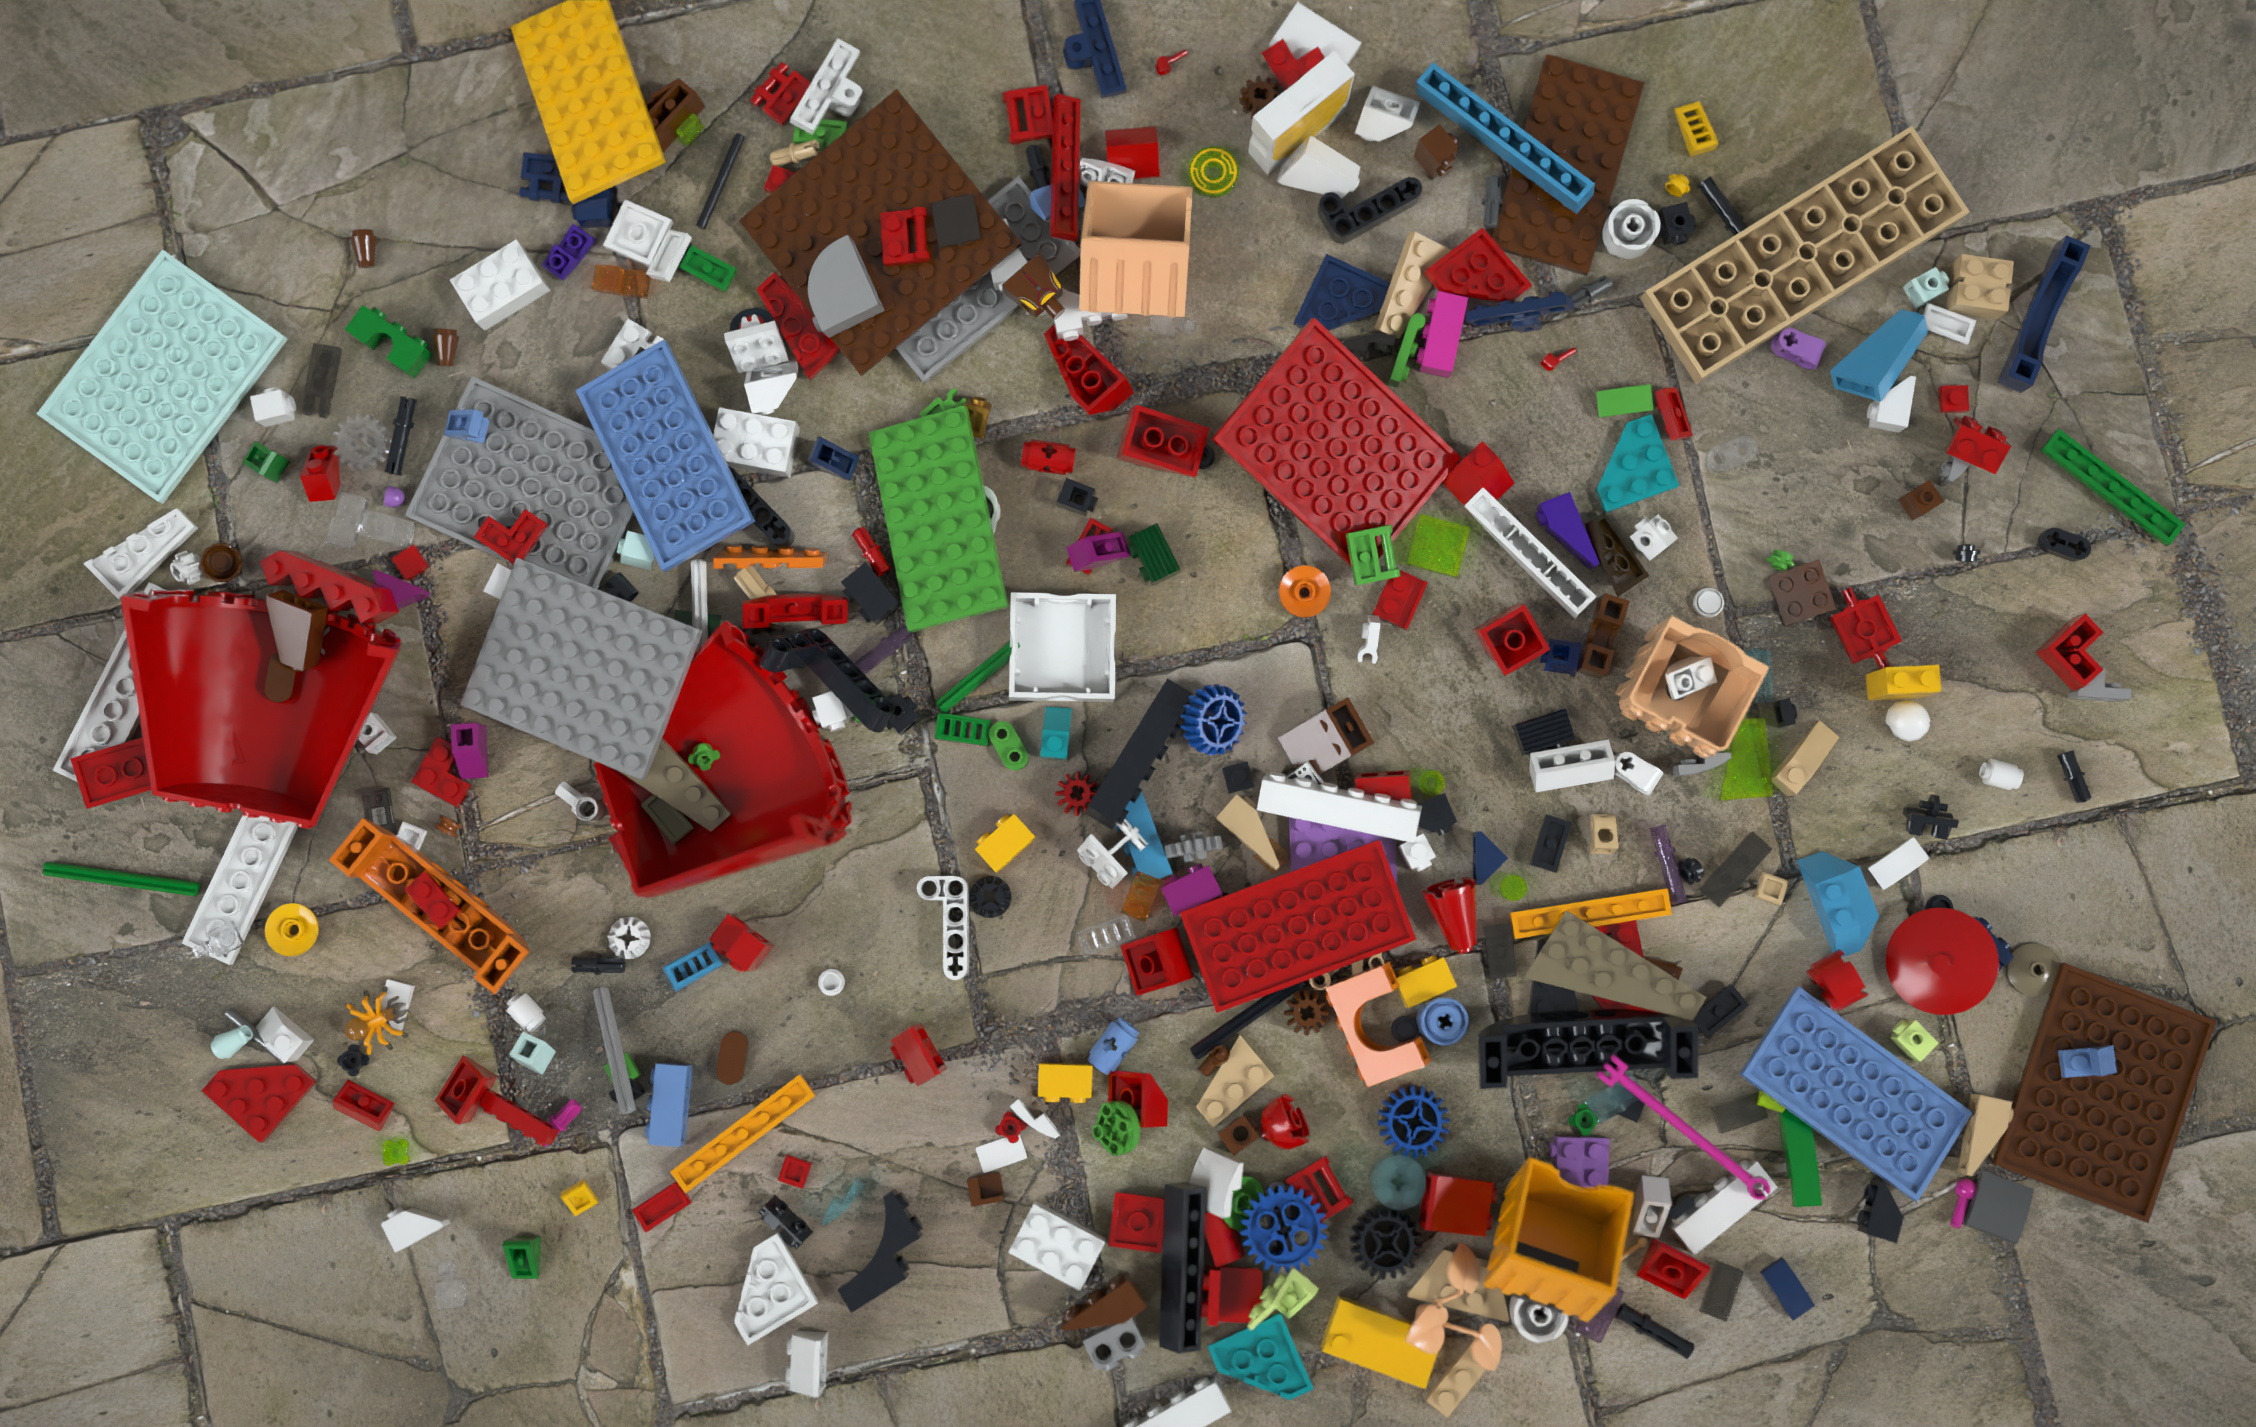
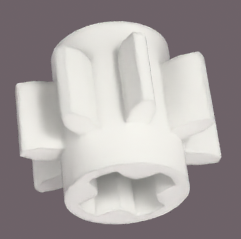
(186, 567)

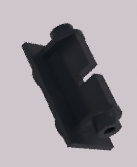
(778, 1213)

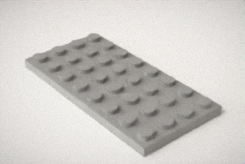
(981, 306)

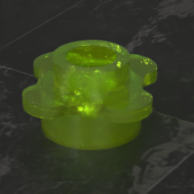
(389, 1147)

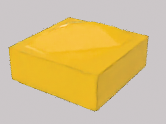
(579, 1197)

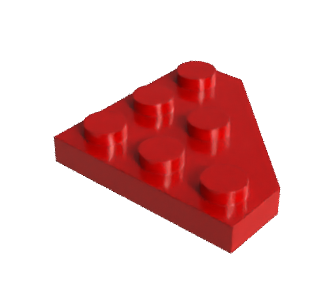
(1478, 271)
(259, 1095)

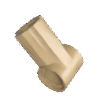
(753, 584)

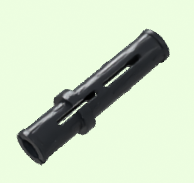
(1733, 221)
(400, 437)
(1645, 1325)

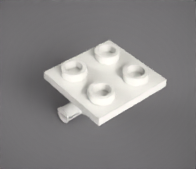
(1102, 861)

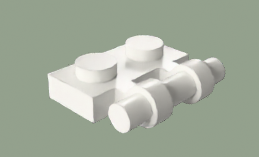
(628, 344)

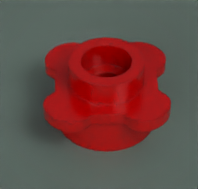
(1003, 1128)

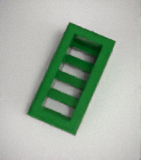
(940, 726)

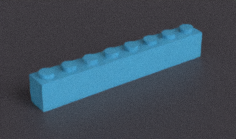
(1505, 138)

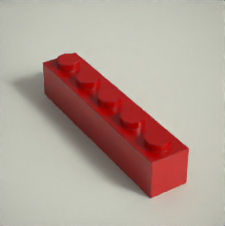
(518, 1118)

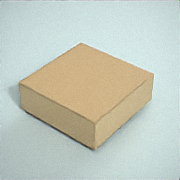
(1771, 888)

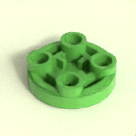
(1117, 1128)

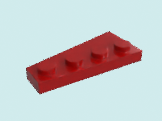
(795, 322)

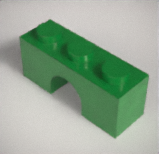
(407, 352)

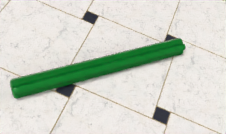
(121, 879)

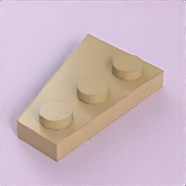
(1233, 1083)

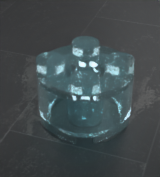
(1408, 1192)

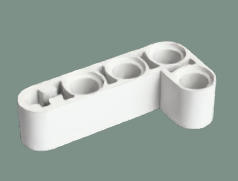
(950, 927)

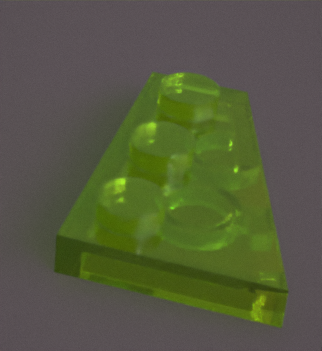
(1748, 770)

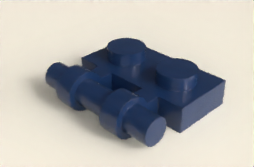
(539, 169)

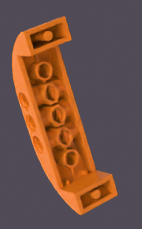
(474, 936)

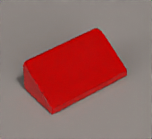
(363, 1105)

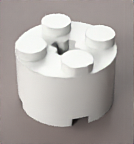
(1641, 219)
(1536, 1328)

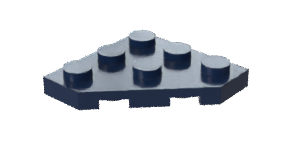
(1341, 295)

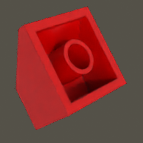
(1512, 638)
(1156, 961)

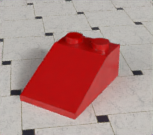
(1162, 442)
(917, 1054)

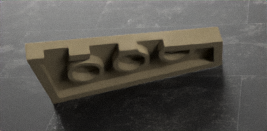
(682, 788)

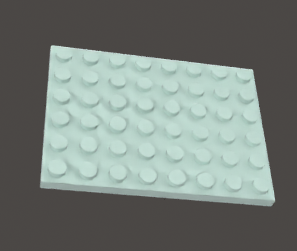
(162, 376)

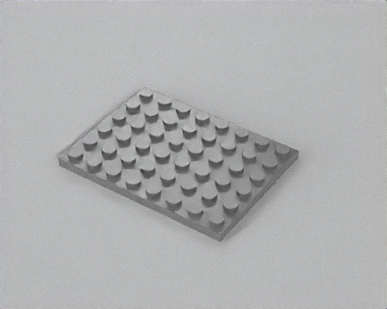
(531, 464)
(581, 668)

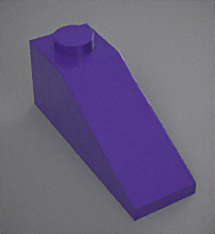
(1565, 525)

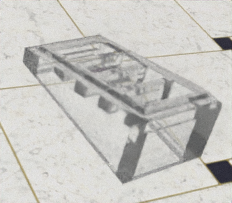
(1083, 942)

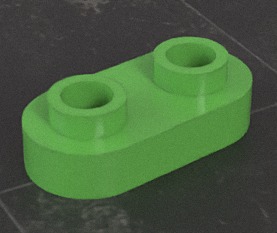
(1008, 745)

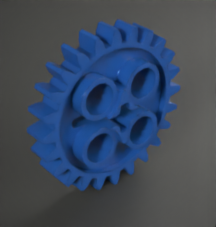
(1261, 1236)

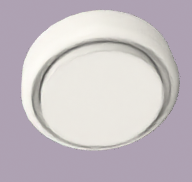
(1708, 602)

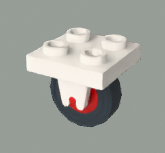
(755, 340)

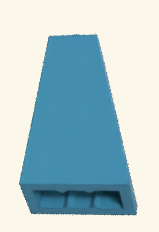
(1881, 357)

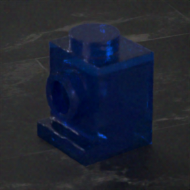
(1565, 650)

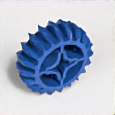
(1215, 735)
(1416, 1108)

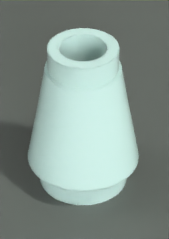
(230, 1042)

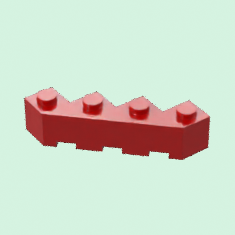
(340, 589)

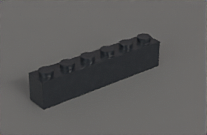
(1139, 755)
(1182, 1267)

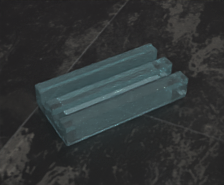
(1767, 678)

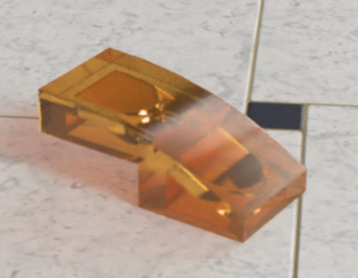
(621, 281)

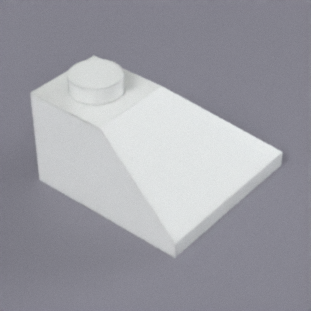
(1385, 115)
(769, 386)

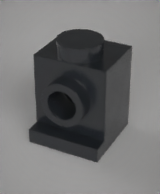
(1070, 491)

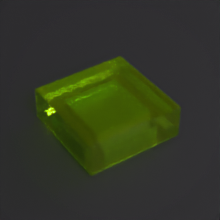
(690, 129)

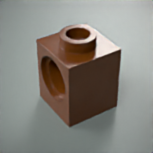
(1921, 500)
(1233, 1144)

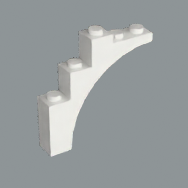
(1070, 323)

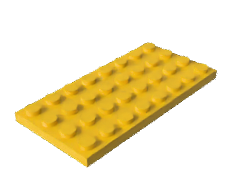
(587, 96)

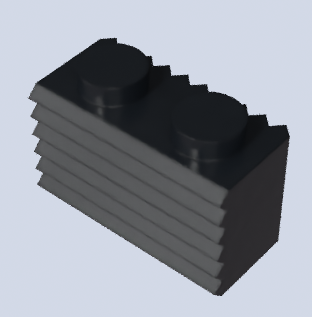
(1544, 732)

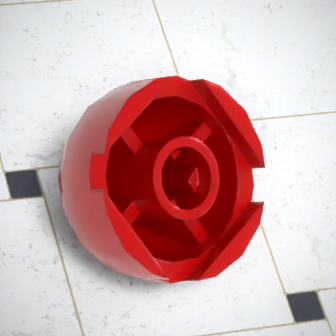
(1283, 1124)

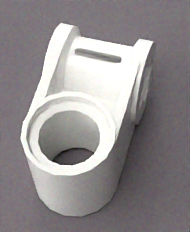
(1639, 773)

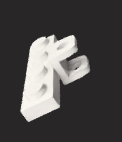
(829, 89)

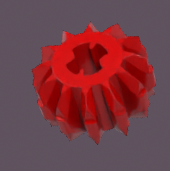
(1068, 792)

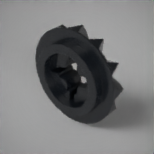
(1002, 895)

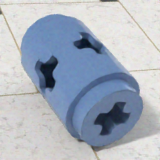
(1102, 1054)

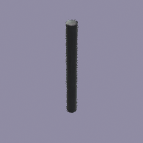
(720, 181)

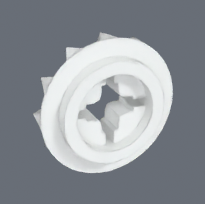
(635, 948)

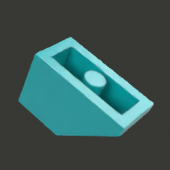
(1056, 733)

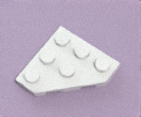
(771, 1291)

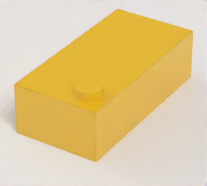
(1375, 1342)

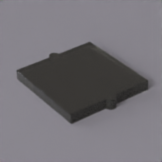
(956, 221)

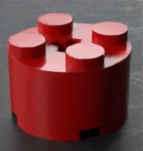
(1837, 980)

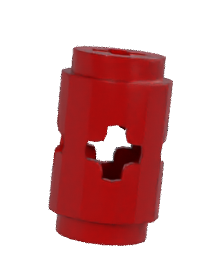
(1035, 458)

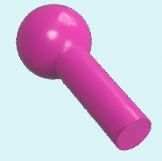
(1965, 1190)

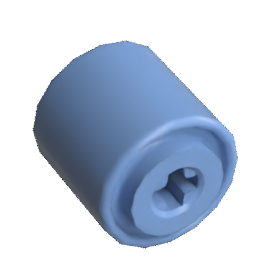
(1430, 1027)

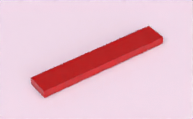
(1065, 167)

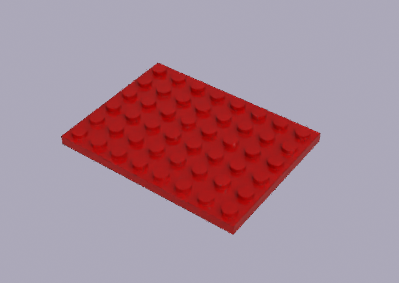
(1335, 442)

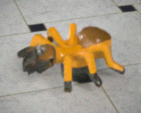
(375, 1020)

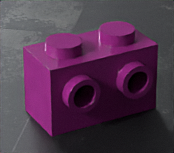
(1191, 889)

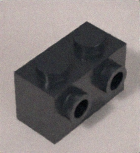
(870, 593)

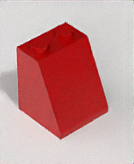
(1457, 1204)

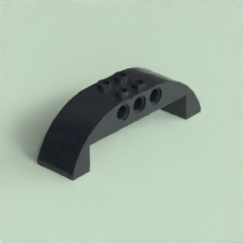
(1585, 1043)

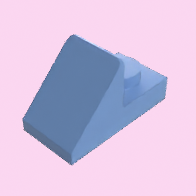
(467, 425)
(2087, 1061)

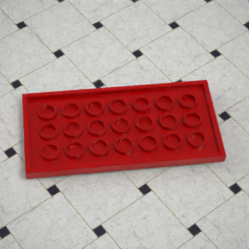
(1297, 926)

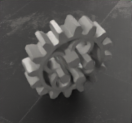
(1197, 846)

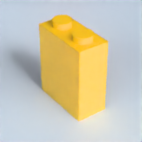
(1903, 682)

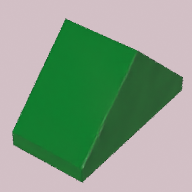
(265, 462)
(523, 1256)

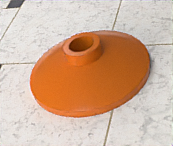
(1310, 579)

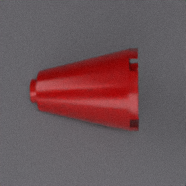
(1454, 911)

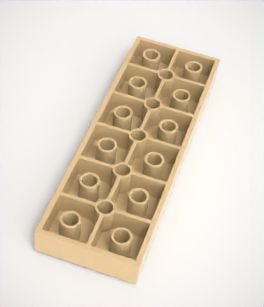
(1804, 254)

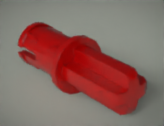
(871, 551)

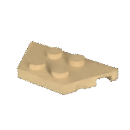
(1436, 1285)

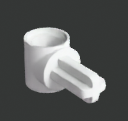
(579, 801)

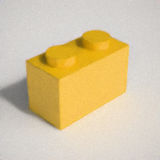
(1005, 842)
(1424, 981)
(1065, 1080)

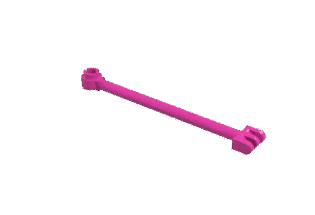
(1617, 1074)

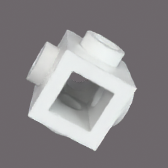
(1653, 536)

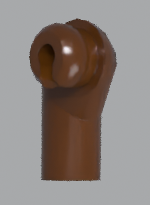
(1216, 1058)

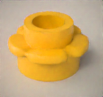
(1677, 185)

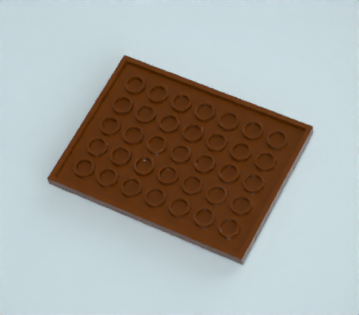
(2112, 1131)

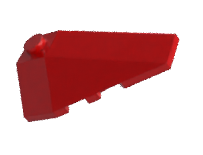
(1088, 375)

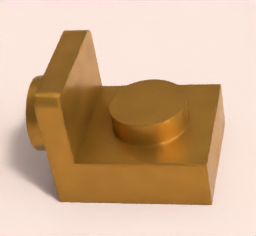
(979, 414)

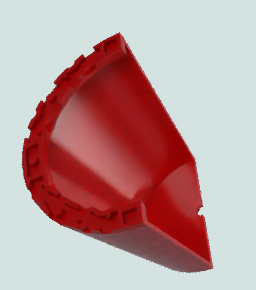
(205, 670)
(770, 775)

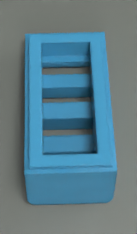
(668, 969)

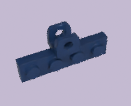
(1095, 48)
(1522, 313)

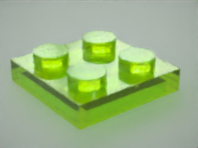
(1438, 546)

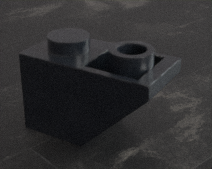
(1880, 1213)

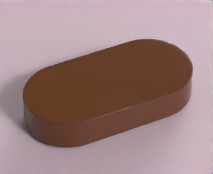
(278, 680)
(732, 1057)

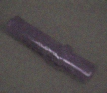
(884, 649)
(1669, 867)

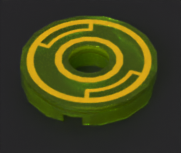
(1213, 157)

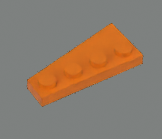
(743, 557)

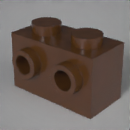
(1436, 152)

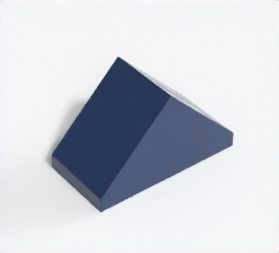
(833, 459)
(1486, 857)

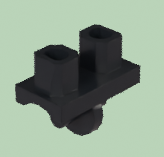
(1941, 821)

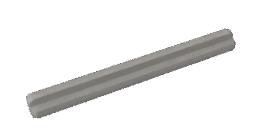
(614, 1050)

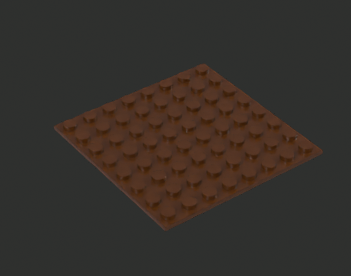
(871, 169)

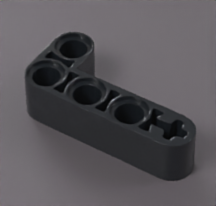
(1371, 206)
(758, 505)

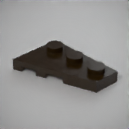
(1616, 556)

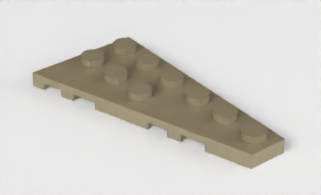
(1597, 965)

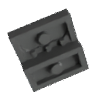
(1999, 1207)

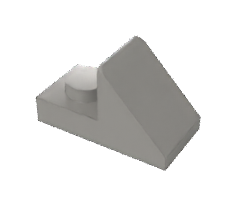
(2099, 691)

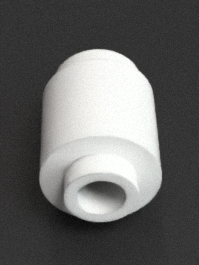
(2001, 774)
(525, 1012)

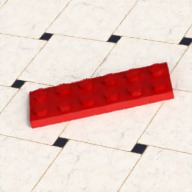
(119, 772)

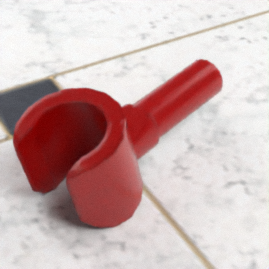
(1163, 63)
(1550, 361)

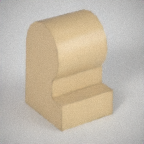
(1603, 834)

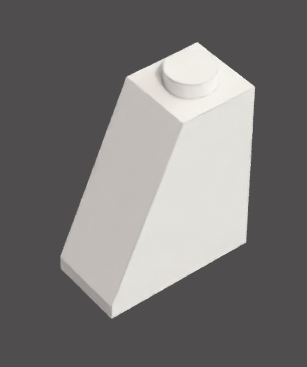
(1319, 169)

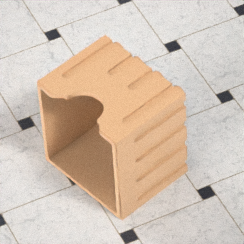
(1135, 249)

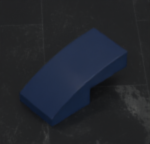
(1787, 1288)

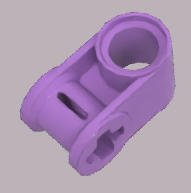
(1802, 348)

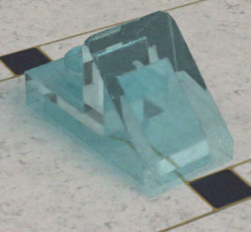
(1611, 1100)

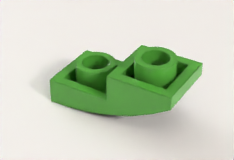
(1625, 400)

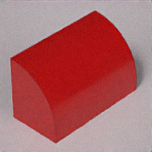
(1222, 1240)

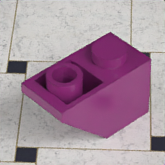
(470, 750)

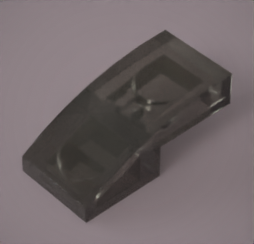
(1738, 1113)

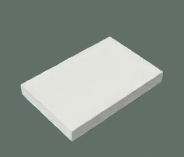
(1306, 30)

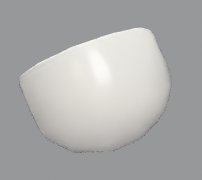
(1908, 720)

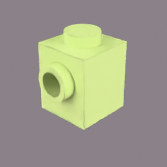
(1912, 1039)

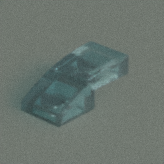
(839, 1206)

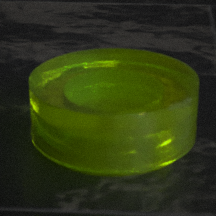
(1513, 887)

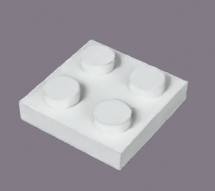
(637, 233)

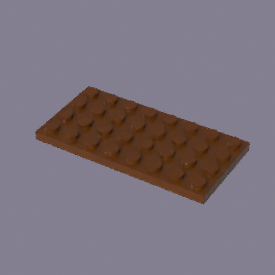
(1587, 123)

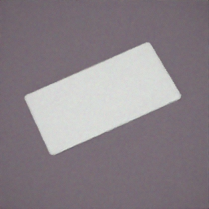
(1000, 1153)

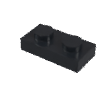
(1550, 843)
(1719, 1010)

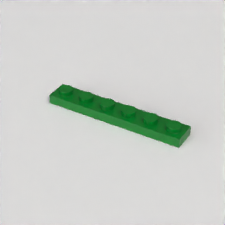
(2112, 487)

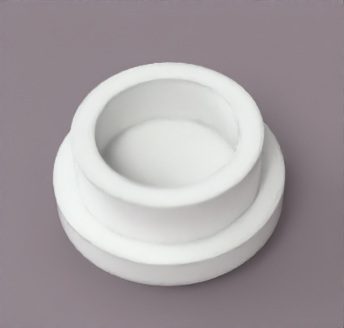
(831, 982)

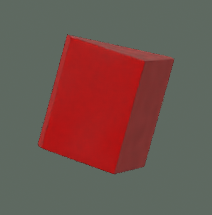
(1134, 150)
(465, 1090)
(1671, 1269)

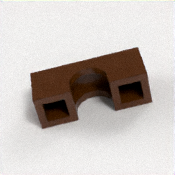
(1598, 646)

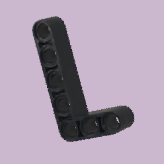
(834, 669)

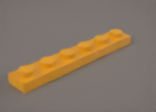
(1594, 912)
(743, 1133)

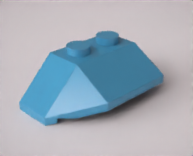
(1839, 900)

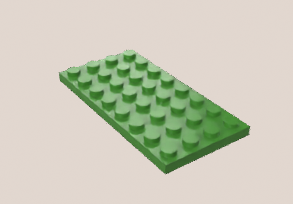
(938, 519)

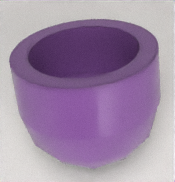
(393, 497)

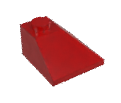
(1478, 471)
(1141, 1094)

